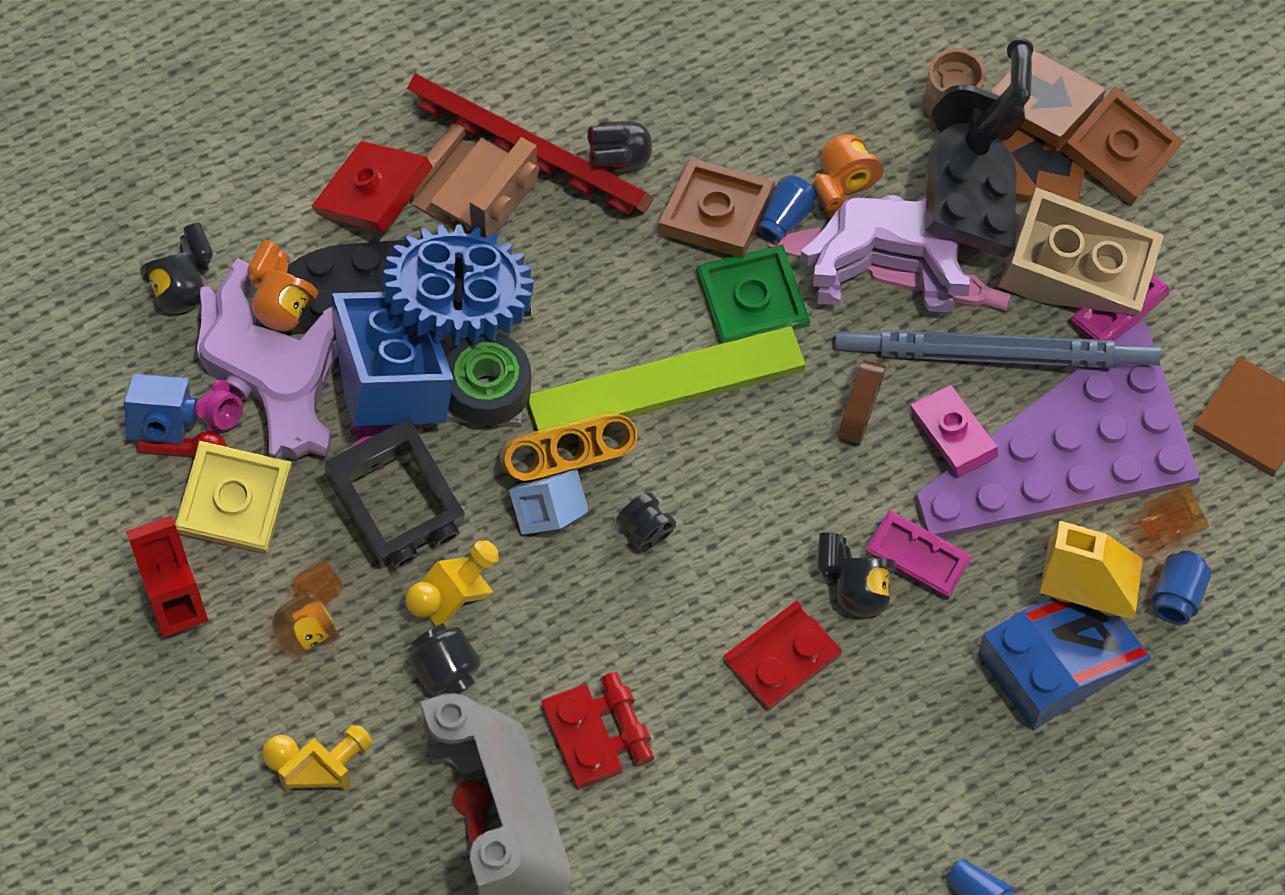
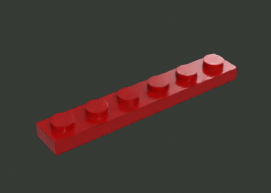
(506, 134)

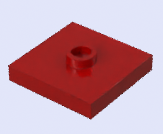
(372, 186)

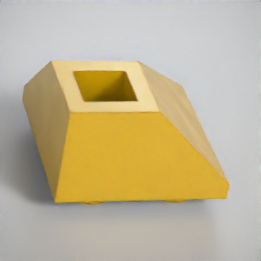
(1091, 571)

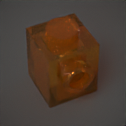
(1173, 517)

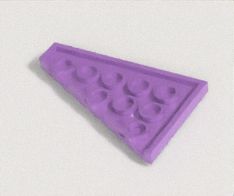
(1076, 447)

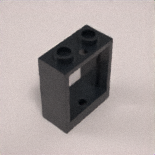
(374, 453)

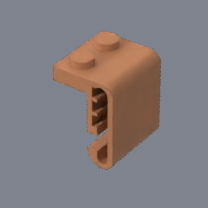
(476, 182)

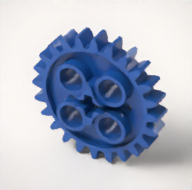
(422, 284)

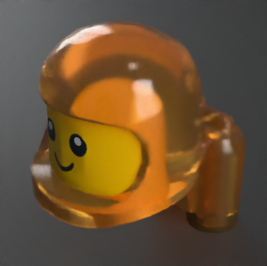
(304, 619)

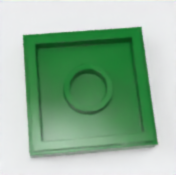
(752, 294)

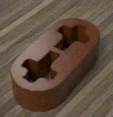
(861, 401)

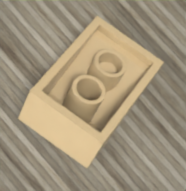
(1080, 257)

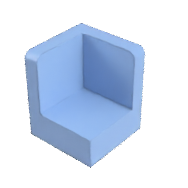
(549, 502)

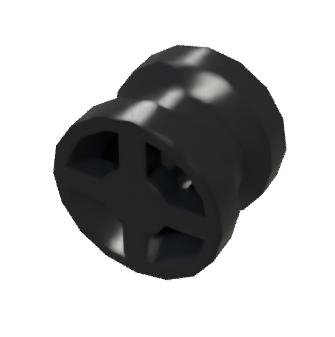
(645, 521)

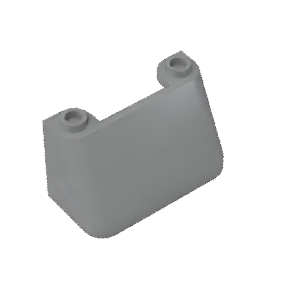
(528, 850)

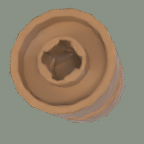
(949, 69)

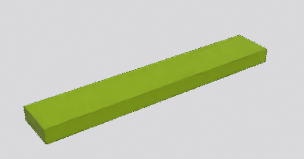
(672, 380)

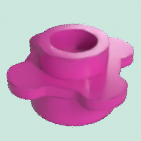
(219, 407)

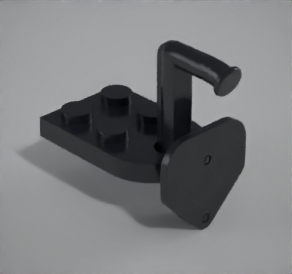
(969, 165)

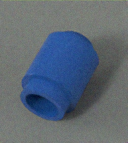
(1181, 587)

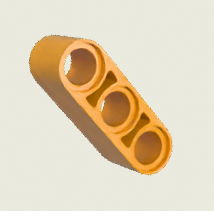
(591, 446)

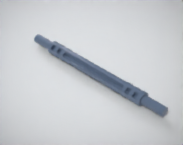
(998, 348)

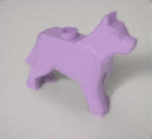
(888, 235)
(269, 365)

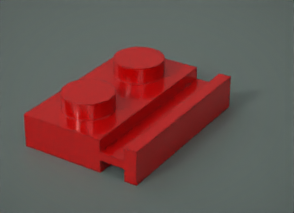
(782, 655)

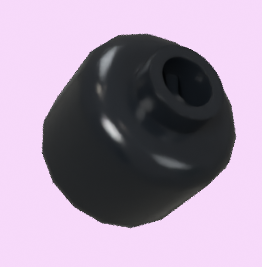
(444, 660)

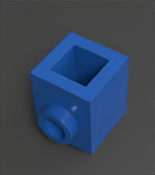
(159, 408)

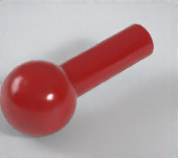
(186, 449)
(473, 800)

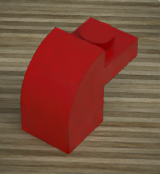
(167, 576)

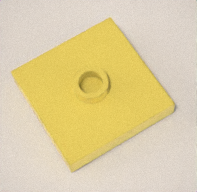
(233, 497)

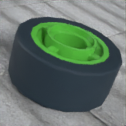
(494, 401)

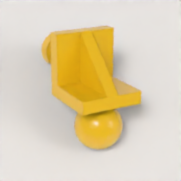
(452, 584)
(313, 763)

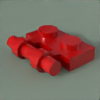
(582, 734)

